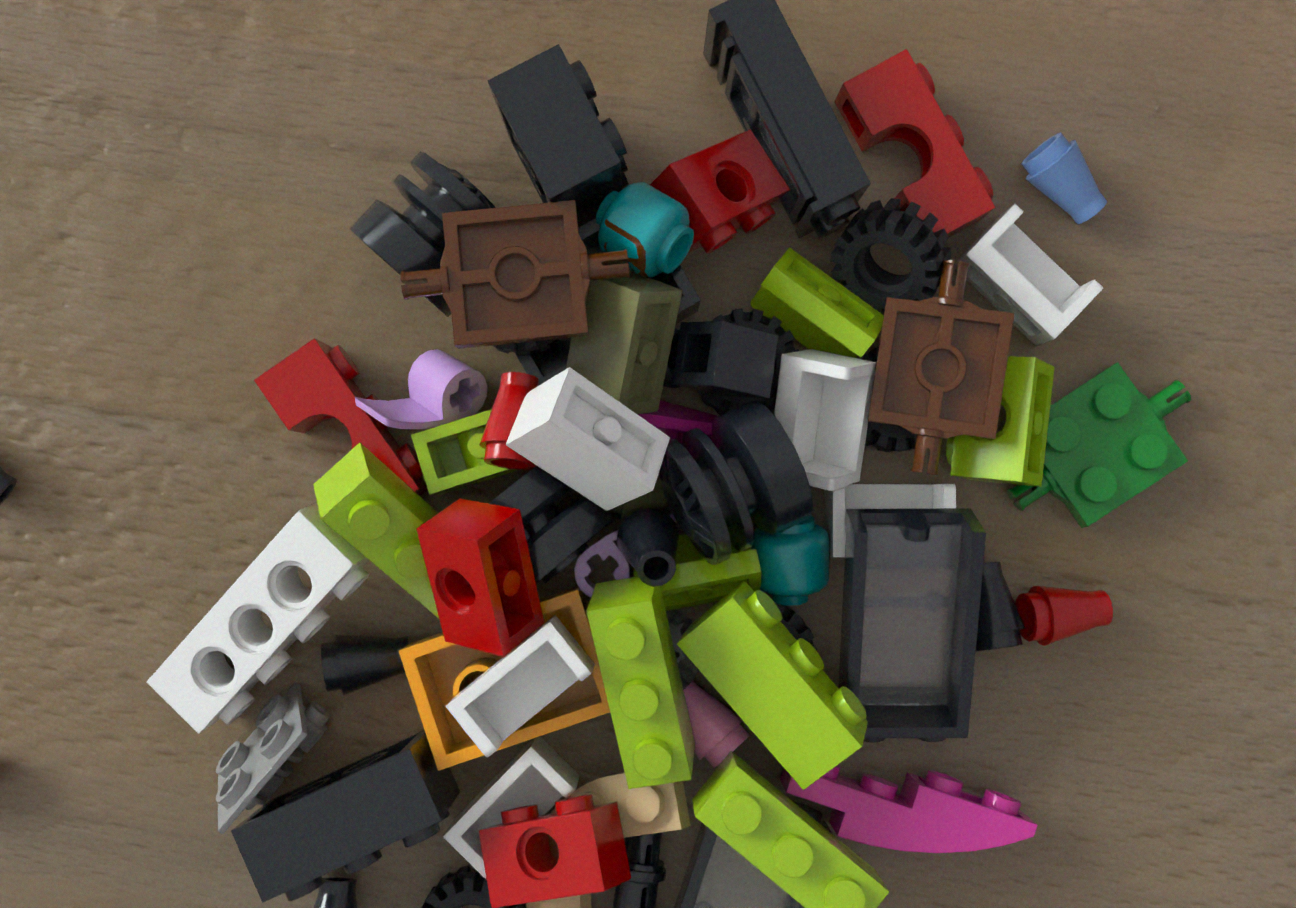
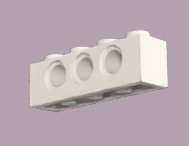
(196, 674)

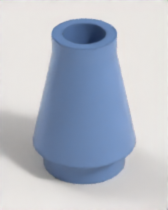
(1064, 177)

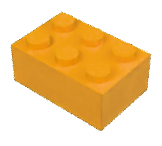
(444, 669)

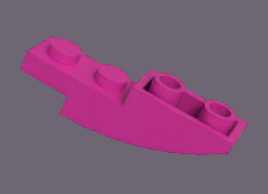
(925, 817)

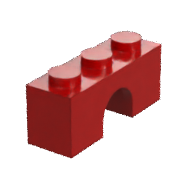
(898, 105)
(320, 386)

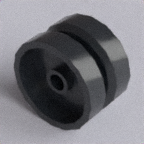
(552, 535)

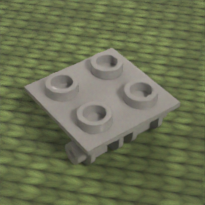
(256, 768)

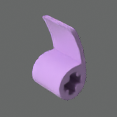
(439, 393)
(605, 547)

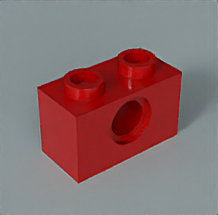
(724, 189)
(481, 576)
(525, 871)

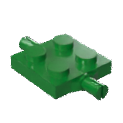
(1106, 445)

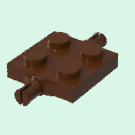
(515, 274)
(941, 367)

